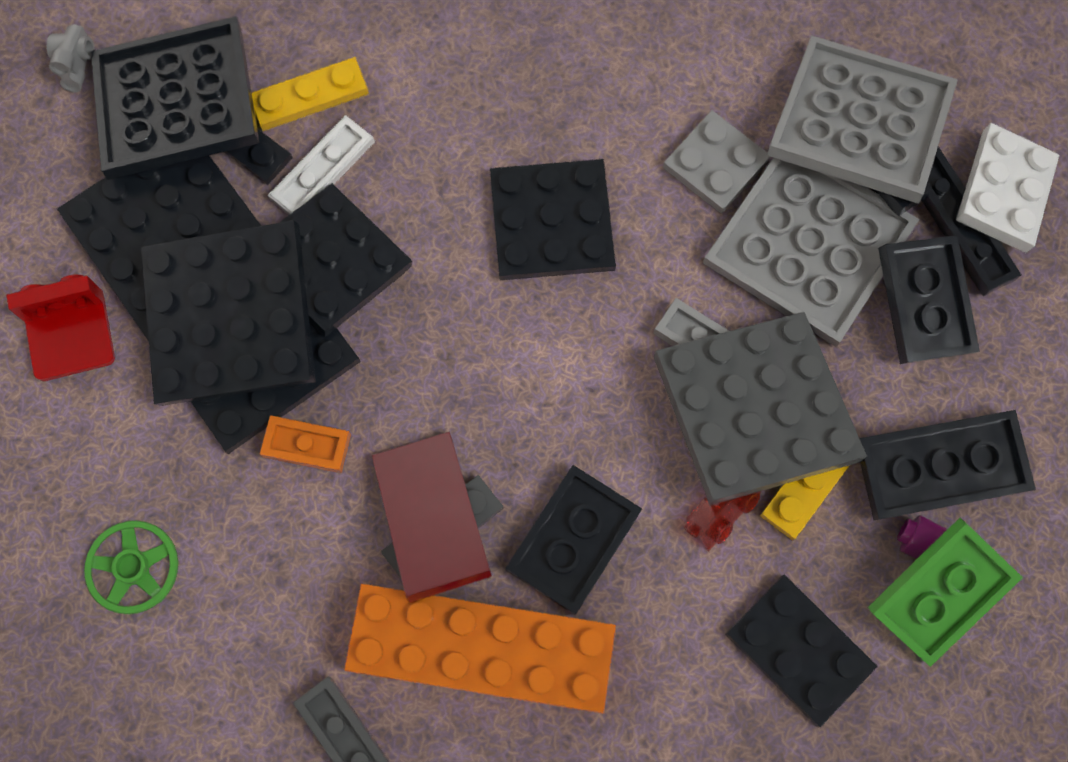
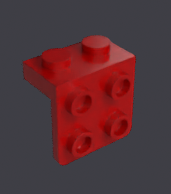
(64, 326)

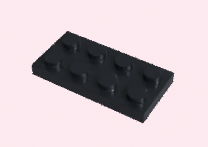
(945, 465)

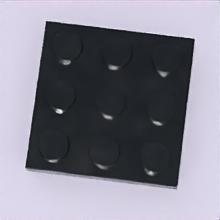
(552, 219)
(343, 258)

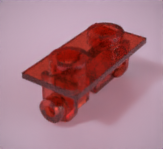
(716, 522)

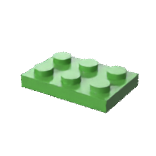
(945, 592)

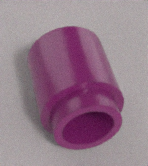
(918, 535)

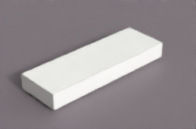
(322, 165)

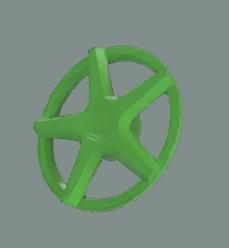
(131, 567)

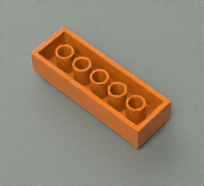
(481, 648)

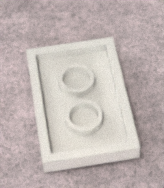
(1008, 188)

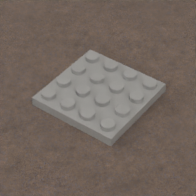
(864, 119)
(809, 245)

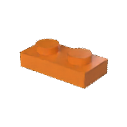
(305, 444)

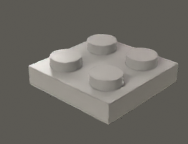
(716, 161)

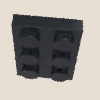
(928, 299)
(573, 539)
(801, 651)

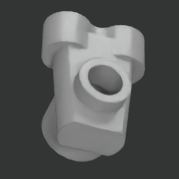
(69, 56)

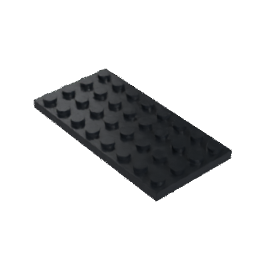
(175, 205)

